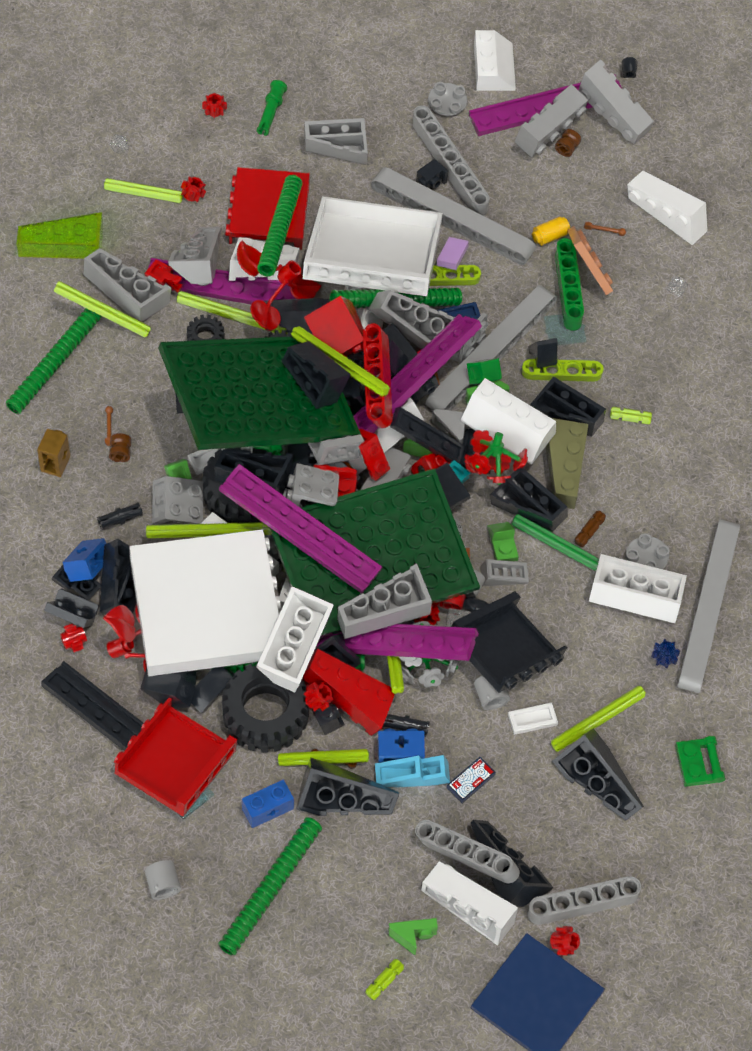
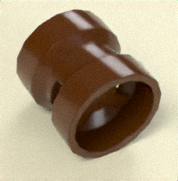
(568, 142)
(120, 447)

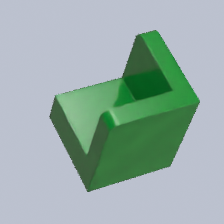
(484, 369)

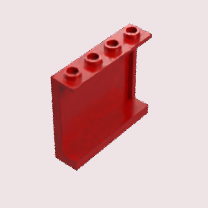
(256, 202)
(173, 758)

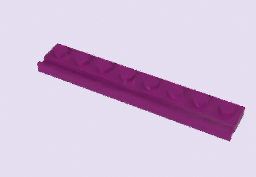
(514, 112)
(239, 291)
(424, 365)
(300, 528)
(414, 641)

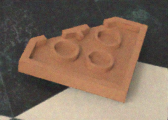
(590, 258)

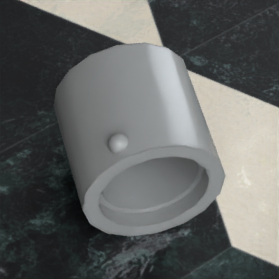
(488, 696)
(162, 879)

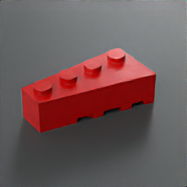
(352, 690)

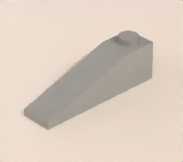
(198, 257)

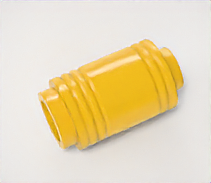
(550, 230)

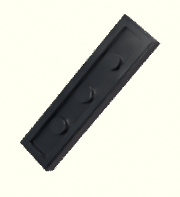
(426, 435)

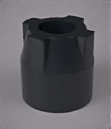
(629, 67)

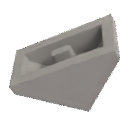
(449, 423)

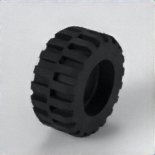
(220, 503)
(262, 733)

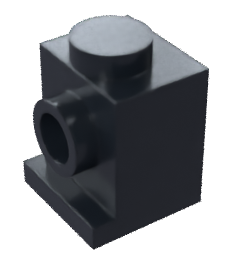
(432, 175)
(328, 719)

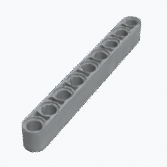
(454, 216)
(495, 345)
(708, 606)

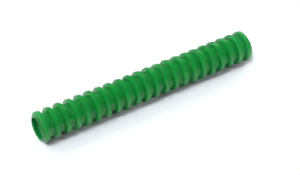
(279, 226)
(435, 297)
(52, 360)
(270, 886)

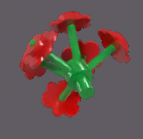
(492, 456)

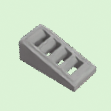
(490, 568)

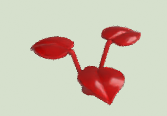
(289, 274)
(123, 624)

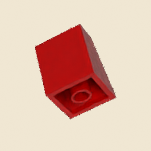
(337, 326)

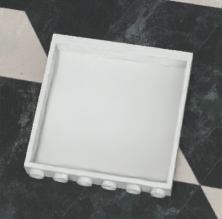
(373, 246)
(204, 601)

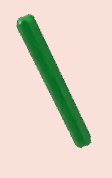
(556, 542)

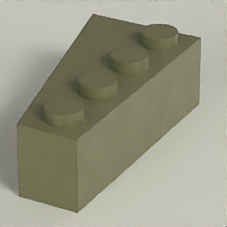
(565, 460)

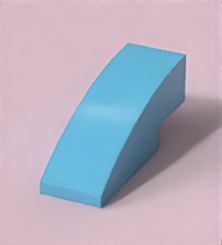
(413, 772)

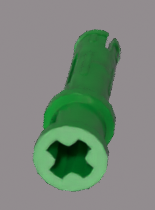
(273, 100)

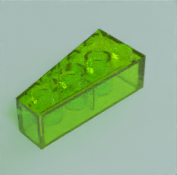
(61, 238)

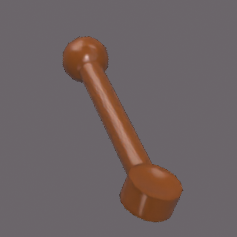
(588, 225)
(109, 410)

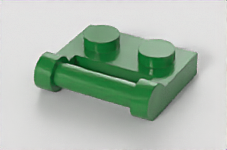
(692, 762)

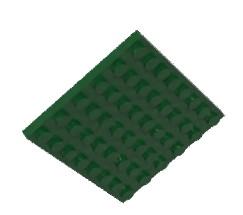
(245, 395)
(395, 527)

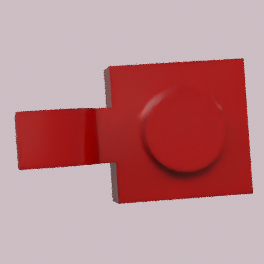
(164, 274)

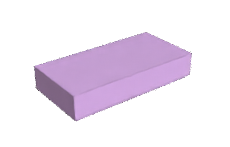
(452, 253)

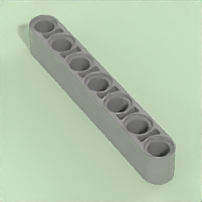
(447, 154)

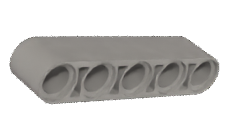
(476, 855)
(591, 892)

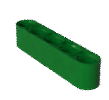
(569, 284)

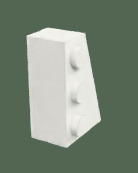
(288, 254)

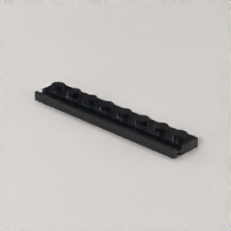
(92, 704)

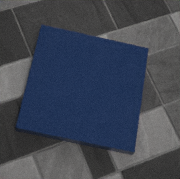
(537, 997)

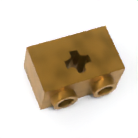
(53, 452)

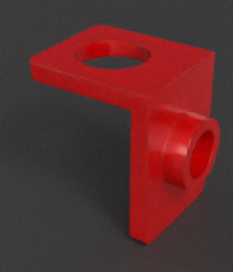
(428, 462)

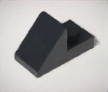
(544, 352)
(336, 647)

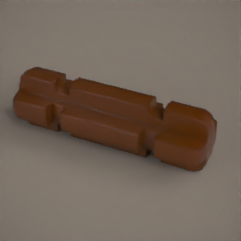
(590, 528)

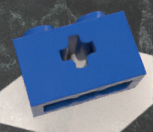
(85, 560)
(389, 741)
(267, 803)

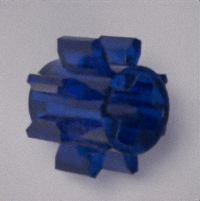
(665, 653)

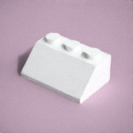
(493, 62)

